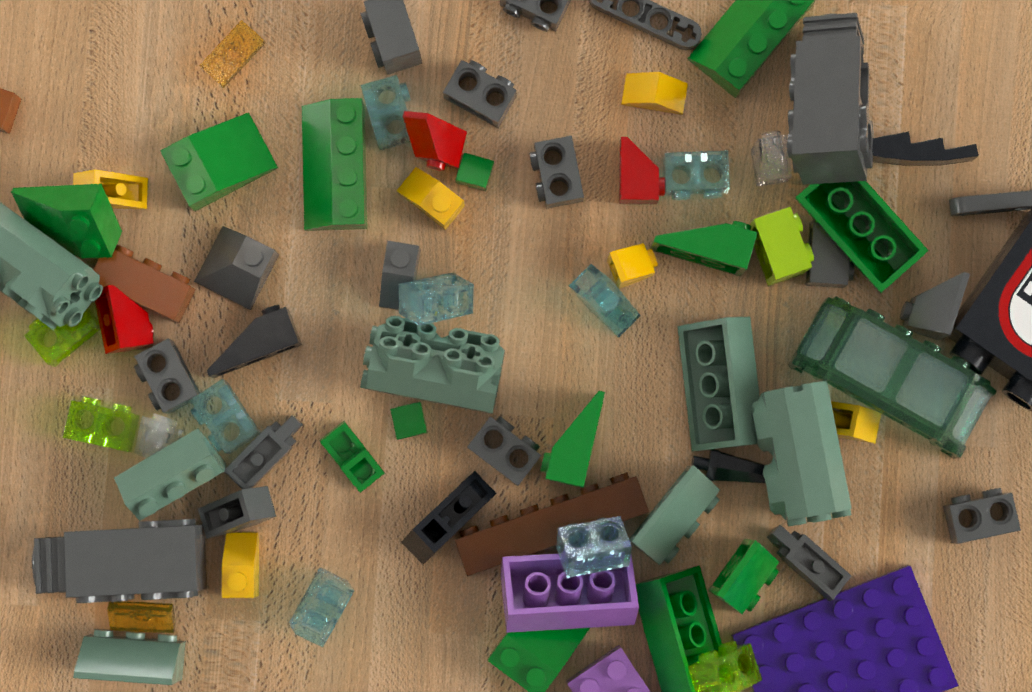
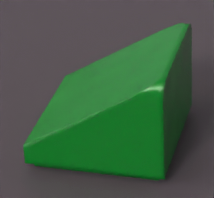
(474, 171)
(409, 420)

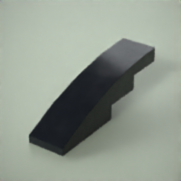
(898, 150)

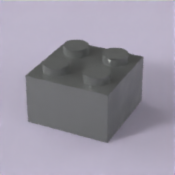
(394, 35)

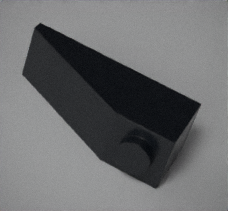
(260, 340)
(448, 517)

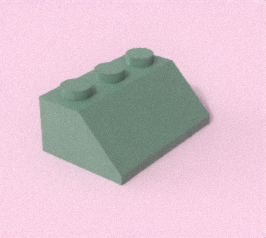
(169, 474)
(676, 515)
(131, 658)

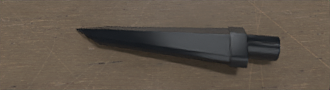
(729, 468)

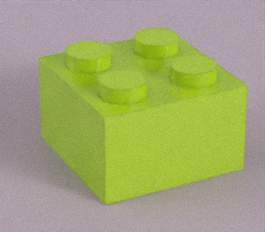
(781, 246)

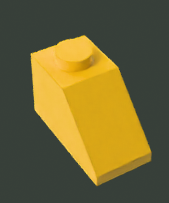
(121, 189)
(431, 197)
(631, 264)
(856, 422)
(240, 565)

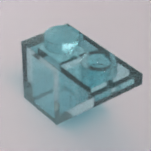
(604, 300)

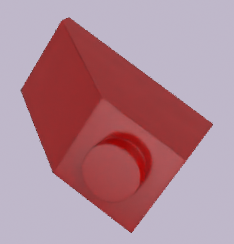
(434, 140)
(638, 176)
(122, 322)

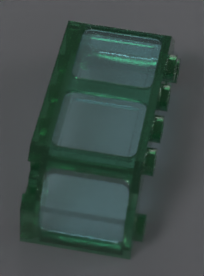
(894, 373)

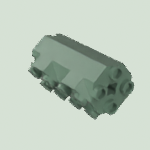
(43, 274)
(421, 365)
(807, 459)

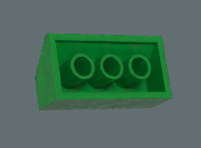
(746, 40)
(334, 165)
(863, 229)
(677, 625)

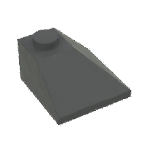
(237, 267)
(935, 309)

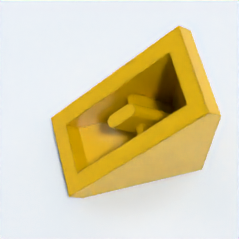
(654, 92)

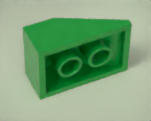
(218, 160)
(72, 217)
(716, 246)
(573, 450)
(745, 575)
(535, 656)

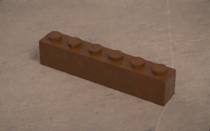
(539, 528)

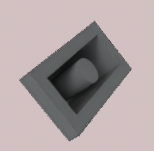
(830, 264)
(399, 267)
(237, 511)

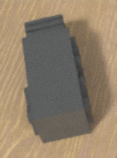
(830, 94)
(112, 565)

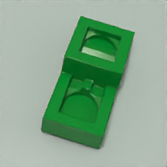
(352, 456)

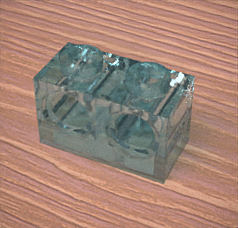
(383, 114)
(694, 165)
(436, 298)
(231, 412)
(593, 546)
(321, 607)

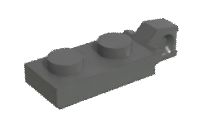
(263, 453)
(810, 562)

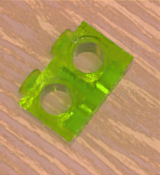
(67, 339)
(100, 431)
(727, 670)

